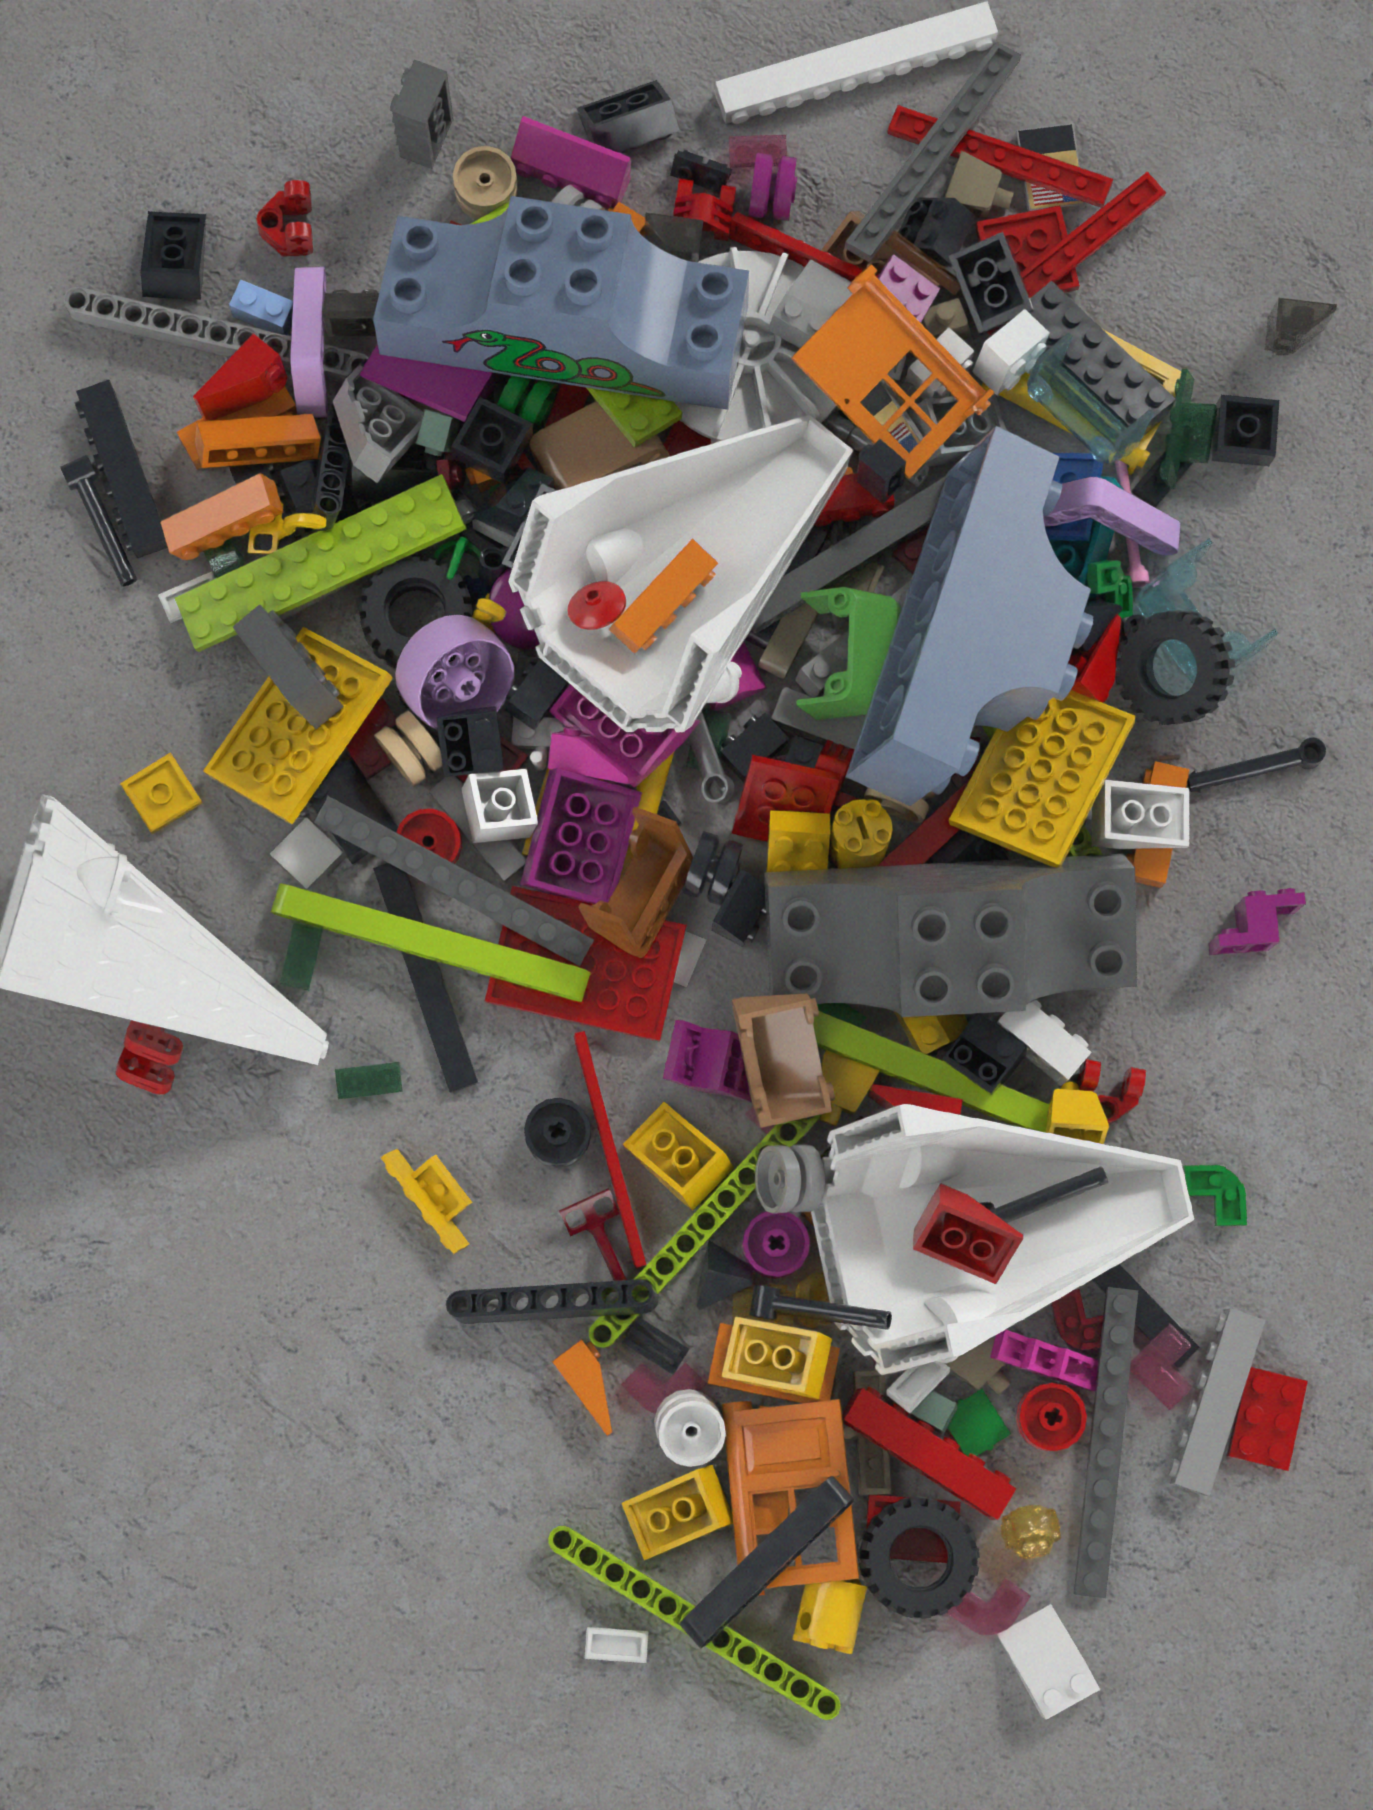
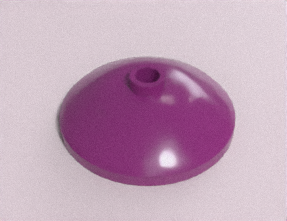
(512, 627)

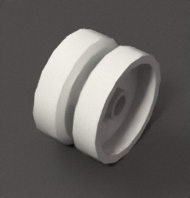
(694, 1445)

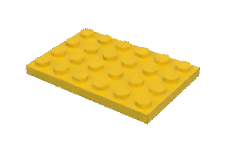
(277, 753)
(1043, 777)

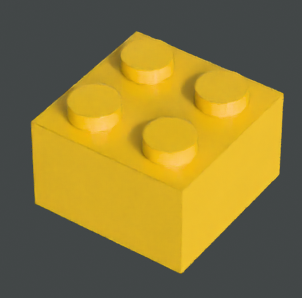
(798, 841)

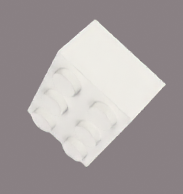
(1047, 1042)

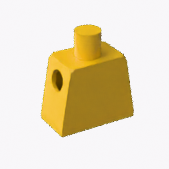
(850, 1084)
(1076, 1114)

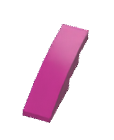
(1045, 1360)

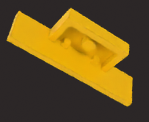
(434, 1194)

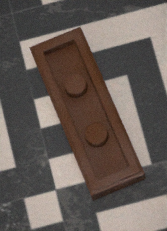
(923, 262)

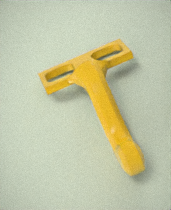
(281, 528)
(488, 612)

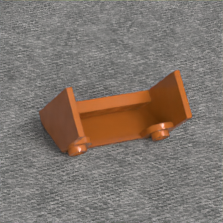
(647, 886)

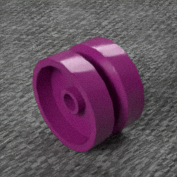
(773, 187)
(782, 1261)

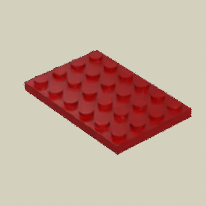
(622, 989)

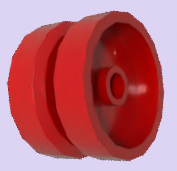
(439, 827)
(1068, 1413)

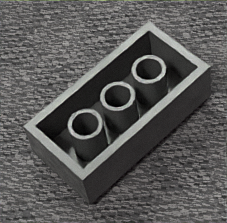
(422, 113)
(289, 665)

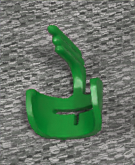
(458, 547)

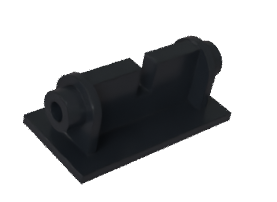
(709, 175)

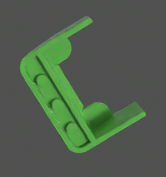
(869, 637)

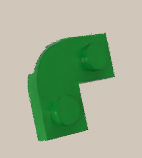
(1109, 578)
(1226, 1189)

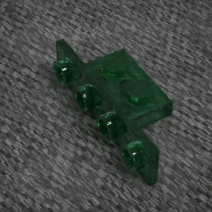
(1190, 430)

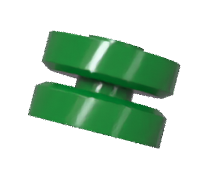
(529, 399)

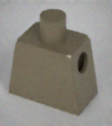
(977, 186)
(947, 315)
(978, 1368)

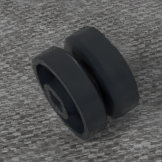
(711, 868)
(546, 1118)

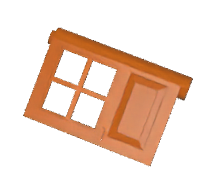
(861, 348)
(788, 1452)

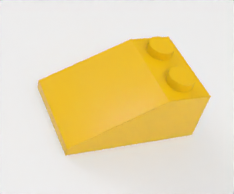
(679, 1155)
(777, 1357)
(678, 1512)

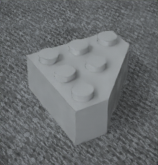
(375, 424)

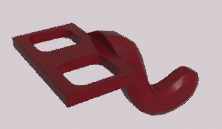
(595, 1225)

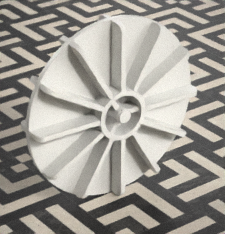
(766, 380)

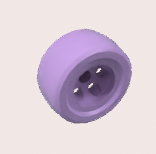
(461, 684)

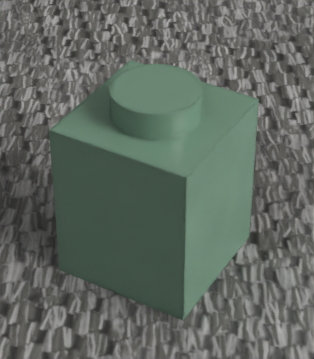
(438, 432)
(935, 1411)

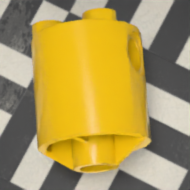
(860, 834)
(830, 1614)

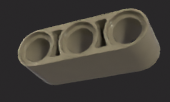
(788, 640)

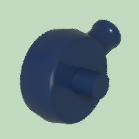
(476, 588)

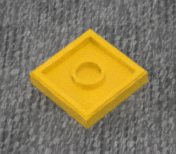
(161, 793)

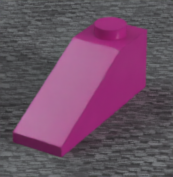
(588, 757)

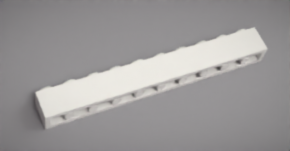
(856, 63)

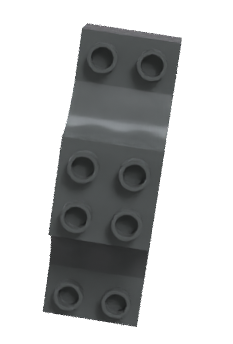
(952, 933)

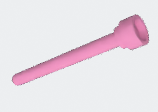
(1138, 574)

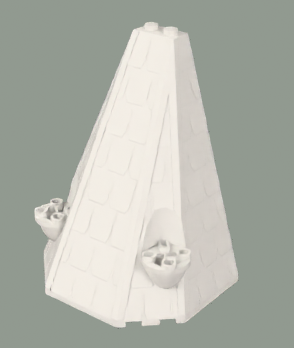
(738, 499)
(112, 942)
(888, 1171)

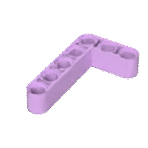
(308, 342)
(1118, 511)

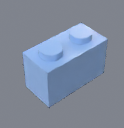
(262, 308)

